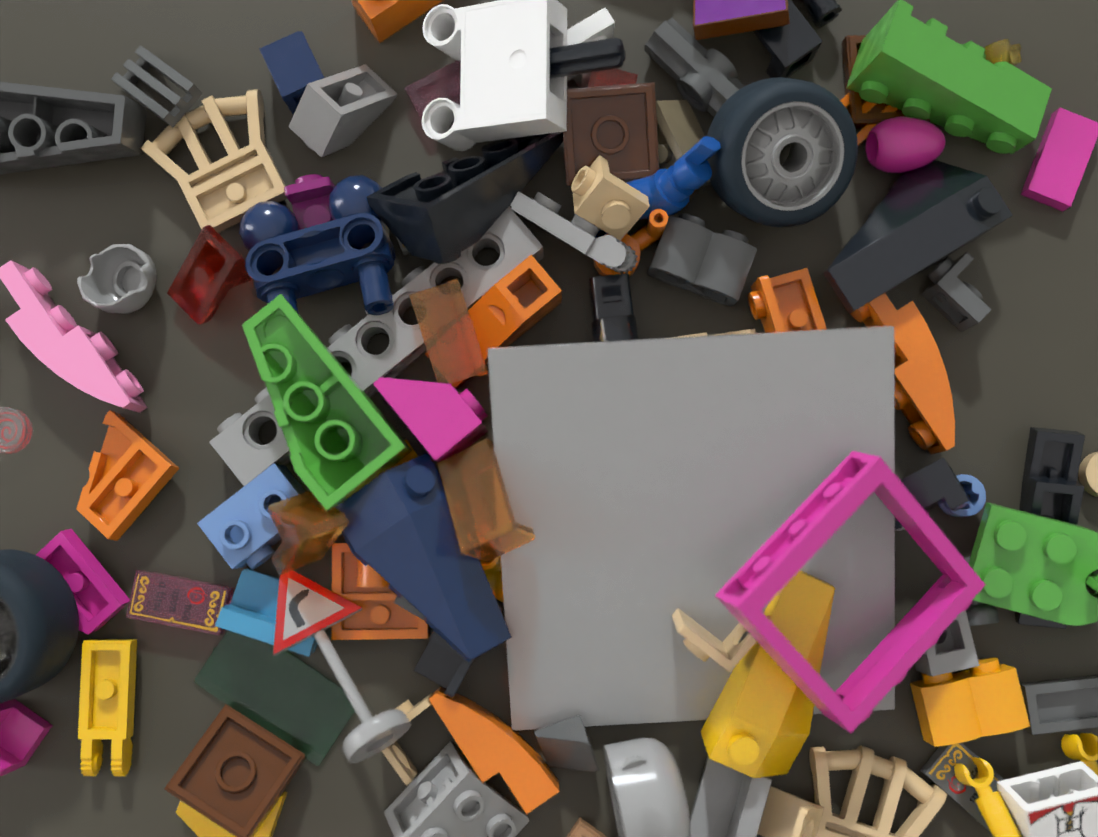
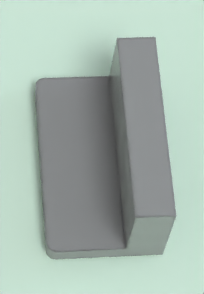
(728, 802)

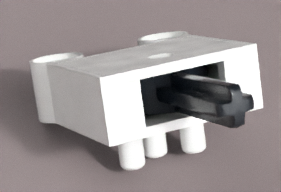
(510, 69)

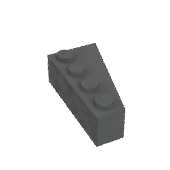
(65, 127)

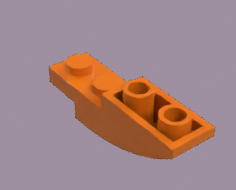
(919, 373)

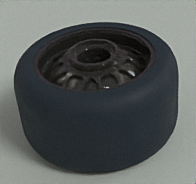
(35, 623)

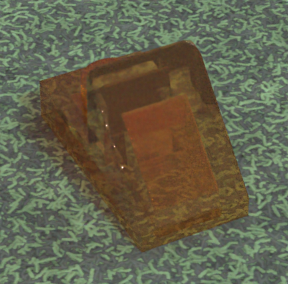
(305, 531)

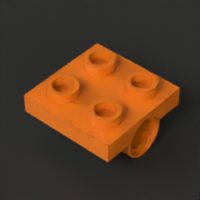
(368, 589)

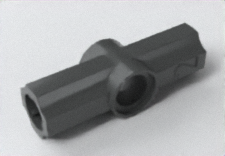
(700, 75)

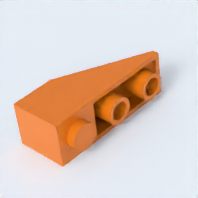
(513, 307)

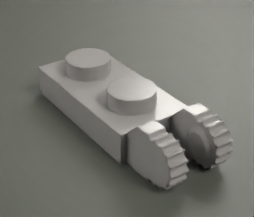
(576, 233)

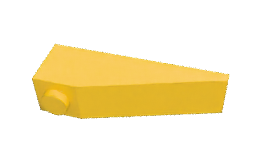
(761, 711)

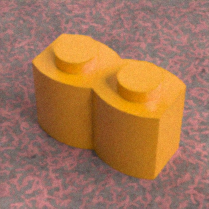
(970, 703)

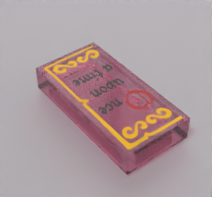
(177, 601)

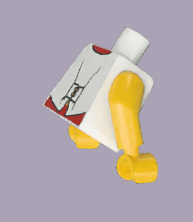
(1044, 802)

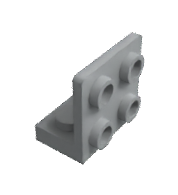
(453, 802)

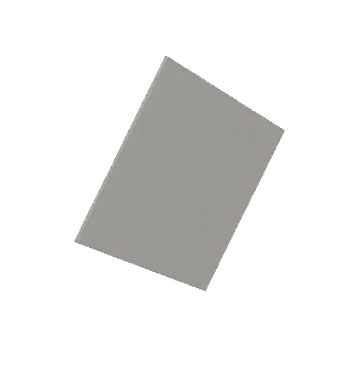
(655, 484)

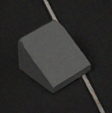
(567, 745)

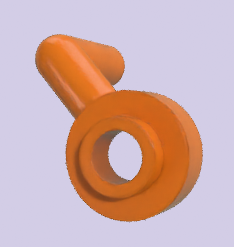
(640, 240)

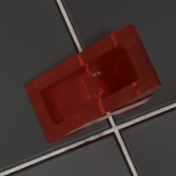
(207, 276)

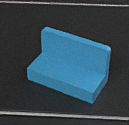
(255, 610)

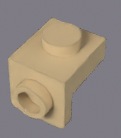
(607, 199)

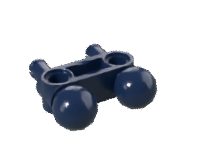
(321, 254)

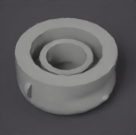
(646, 789)

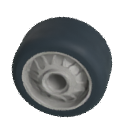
(753, 132)

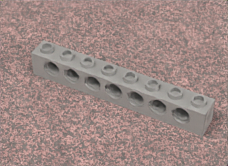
(238, 435)

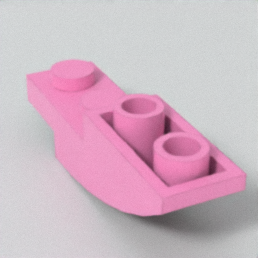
(65, 348)

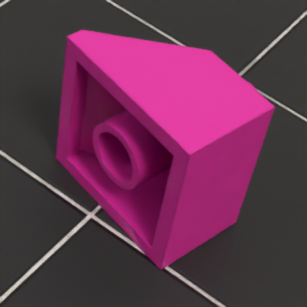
(436, 414)

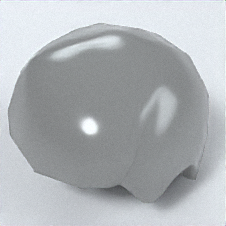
(119, 279)

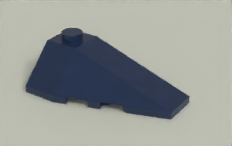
(409, 538)

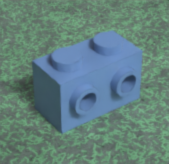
(242, 524)

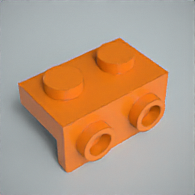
(786, 303)

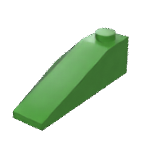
(327, 419)

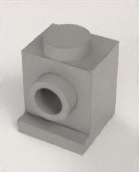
(952, 651)

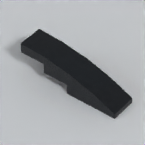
(1051, 485)

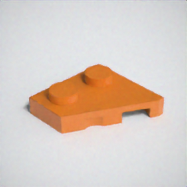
(122, 478)

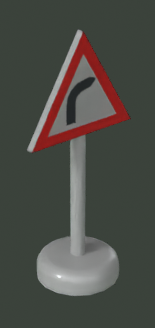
(305, 612)

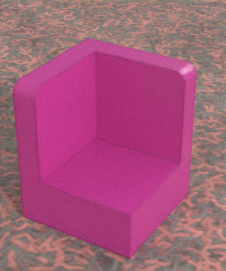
(19, 735)

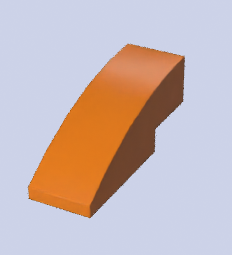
(495, 748)

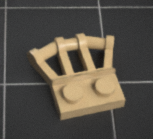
(229, 187)
(895, 776)

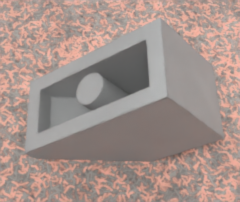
(340, 109)

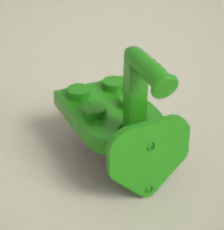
(1036, 566)

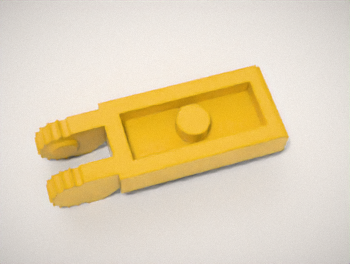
(107, 703)

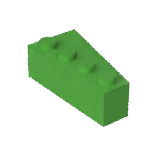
(947, 82)

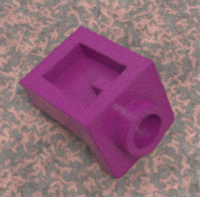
(310, 199)

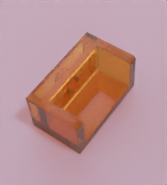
(481, 503)

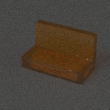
(448, 333)

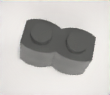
(702, 260)

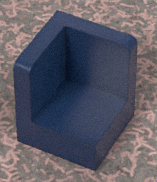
(291, 67)

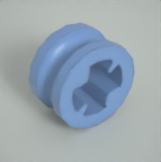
(977, 496)

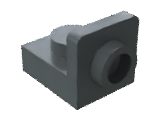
(953, 298)

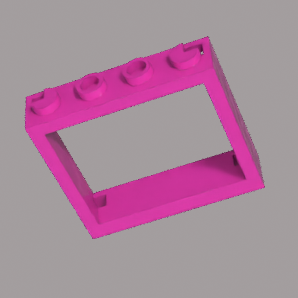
(795, 545)

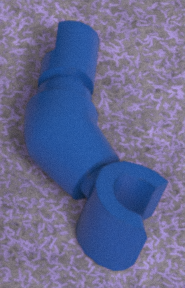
(672, 187)

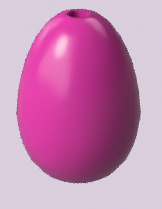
(903, 144)

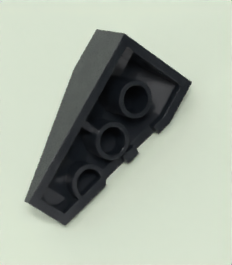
(458, 206)
(914, 227)

